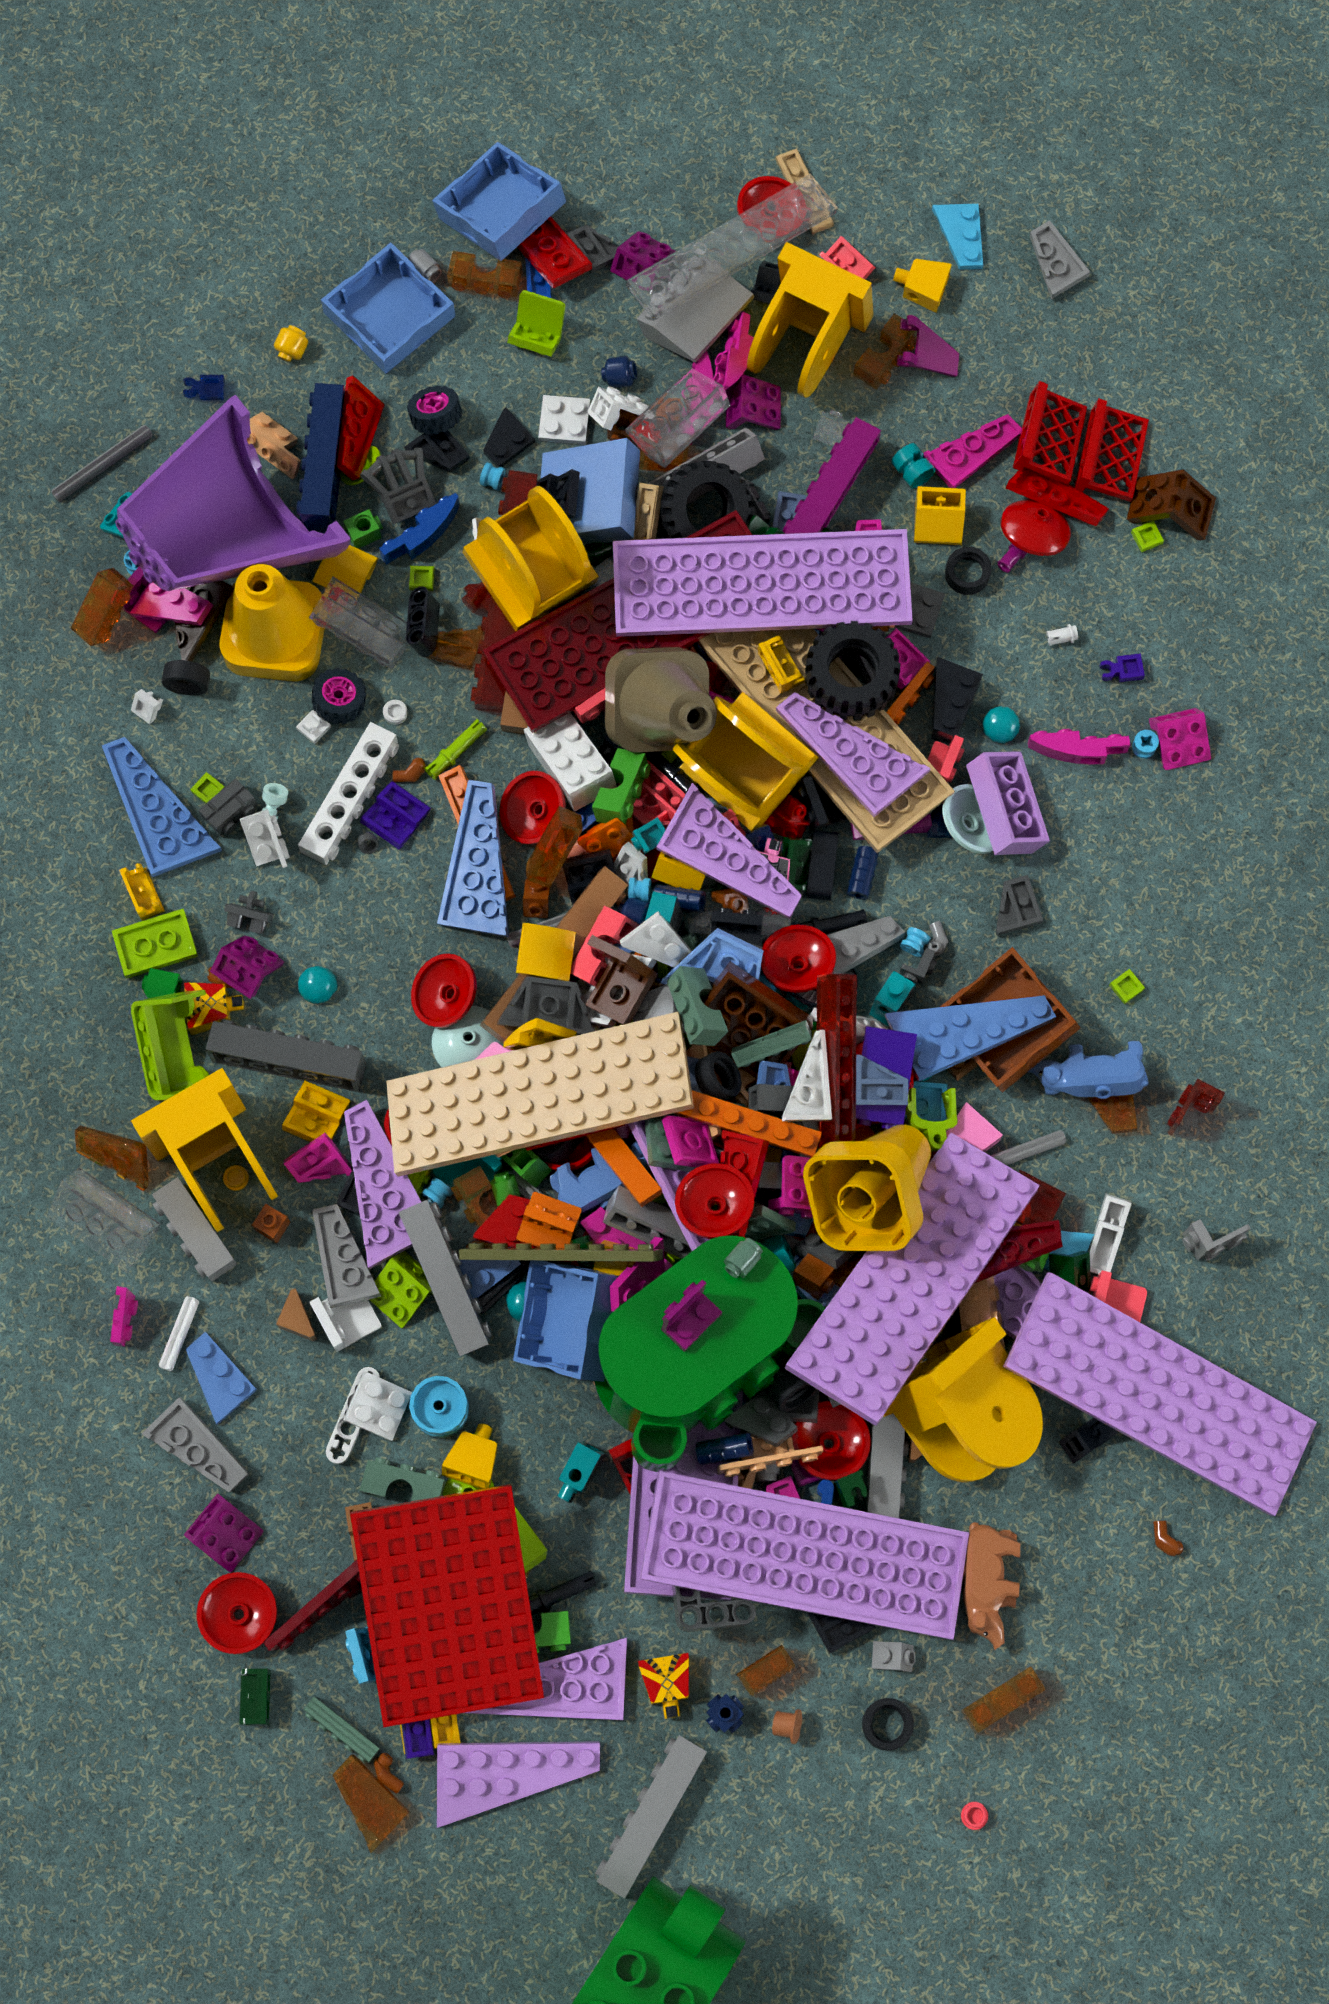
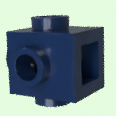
(724, 1724)

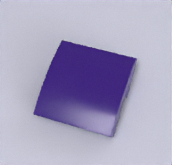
(395, 815)

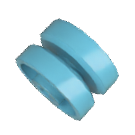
(439, 1422)

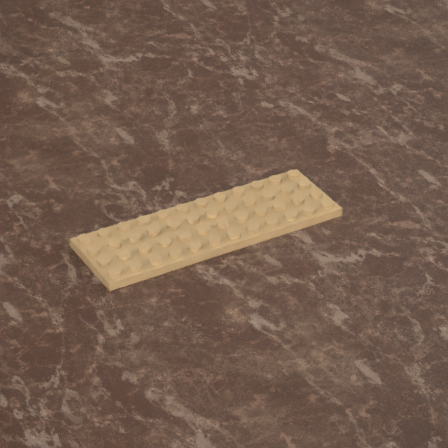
(739, 661)
(539, 1094)

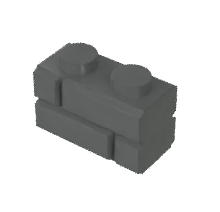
(228, 807)

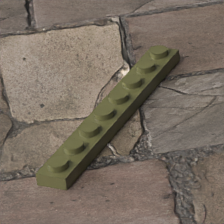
(570, 1252)

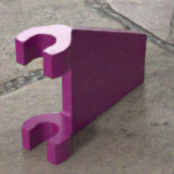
(931, 350)

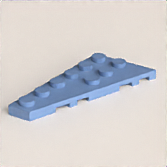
(159, 819)
(475, 878)
(964, 1031)

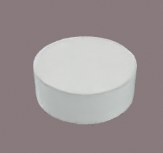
(395, 712)

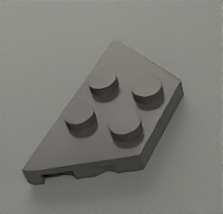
(550, 1001)

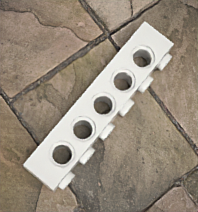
(373, 739)

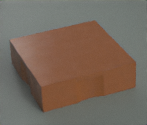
(1014, 979)

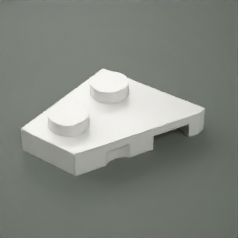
(631, 864)

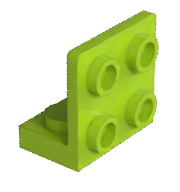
(401, 1288)

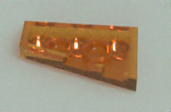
(119, 1153)
(371, 1803)

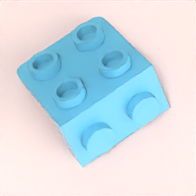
(359, 1646)

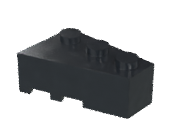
(953, 696)

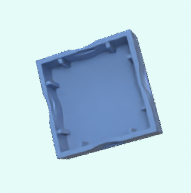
(499, 201)
(388, 308)
(605, 487)
(564, 1319)

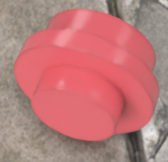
(974, 1815)

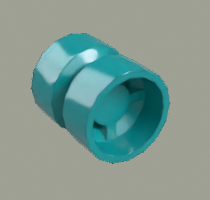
(913, 465)

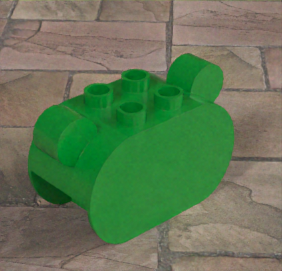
(668, 1392)
(665, 1952)

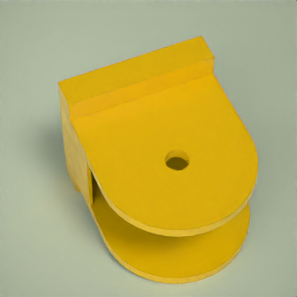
(817, 301)
(530, 559)
(746, 760)
(198, 1129)
(969, 1408)

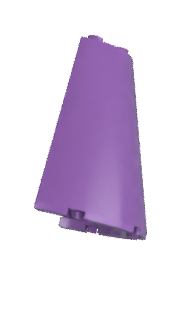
(216, 512)

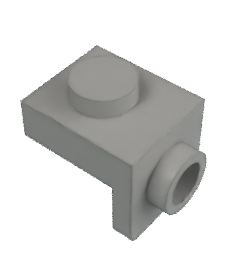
(893, 1656)

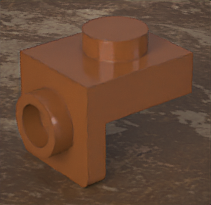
(535, 900)

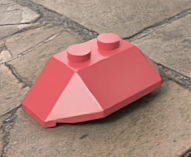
(658, 798)

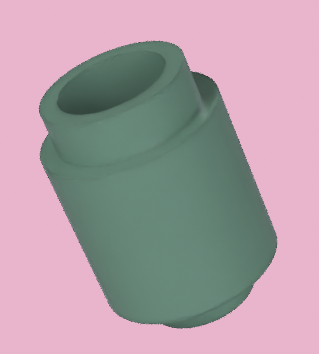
(743, 1258)

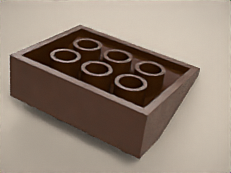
(751, 1013)

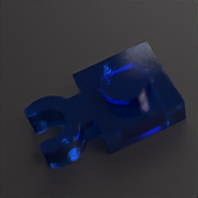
(209, 387)

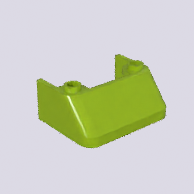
(165, 1043)

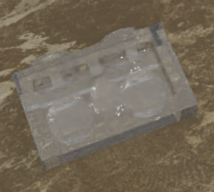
(830, 427)

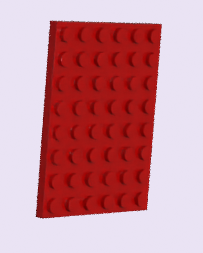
(447, 1605)

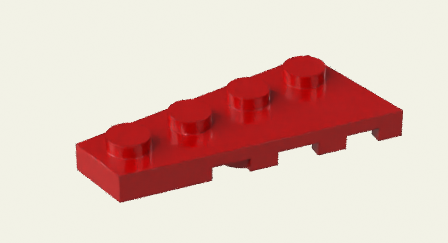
(358, 426)
(1057, 496)
(747, 1156)

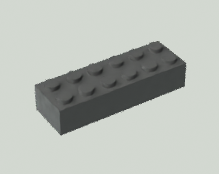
(286, 1055)

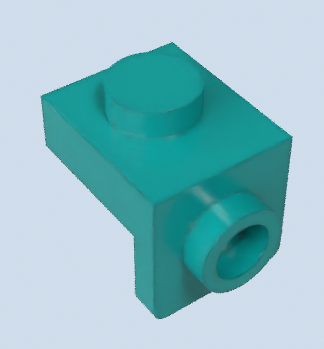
(648, 836)

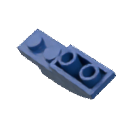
(430, 526)

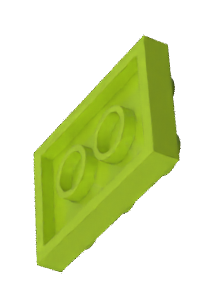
(154, 943)

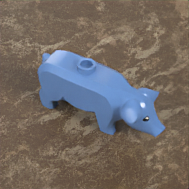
(1094, 1075)
(593, 1185)

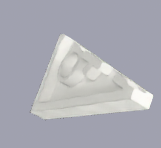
(657, 941)
(811, 1091)

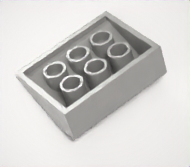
(699, 321)

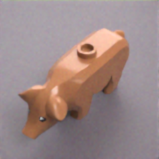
(984, 1580)

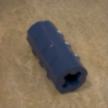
(862, 873)
(689, 899)
(724, 1449)

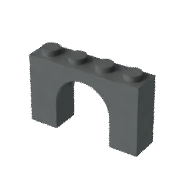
(773, 1101)

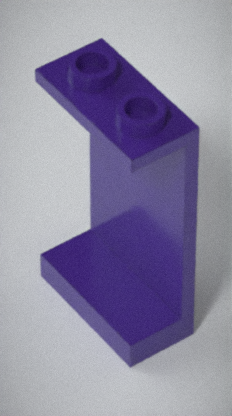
(895, 1052)

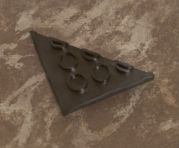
(190, 636)

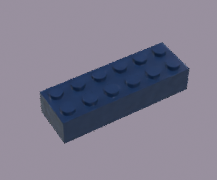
(321, 474)

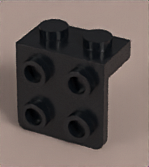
(819, 807)
(743, 926)

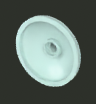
(965, 820)
(449, 1042)

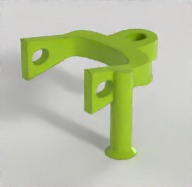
(933, 1130)

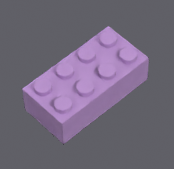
(1007, 803)

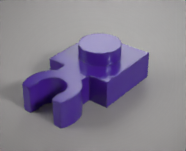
(1126, 668)

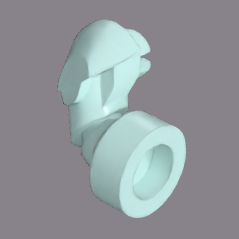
(274, 796)

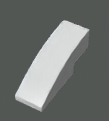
(1108, 1233)

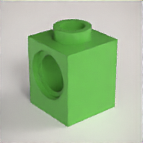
(363, 519)

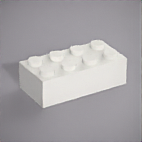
(571, 760)

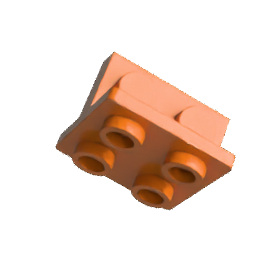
(608, 836)
(548, 1221)

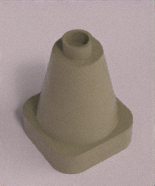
(657, 699)

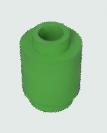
(503, 1185)

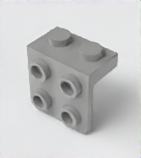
(1201, 1244)

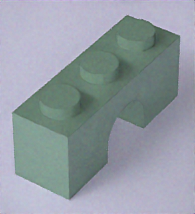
(700, 1023)
(381, 1476)

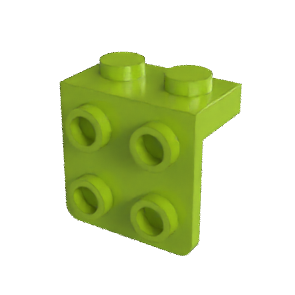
(538, 323)

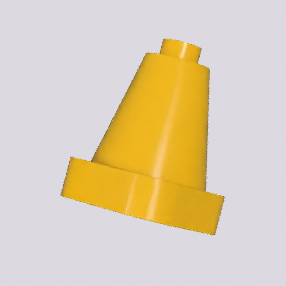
(270, 627)
(868, 1190)

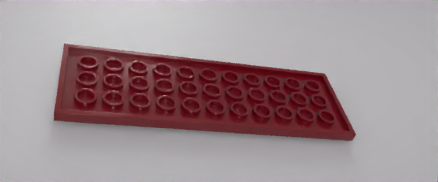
(566, 653)

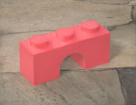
(610, 927)

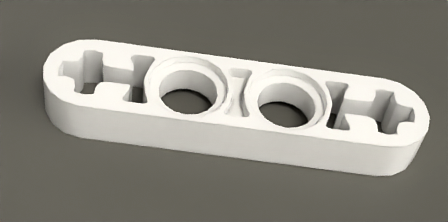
(347, 1449)

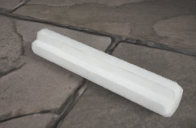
(178, 1333)

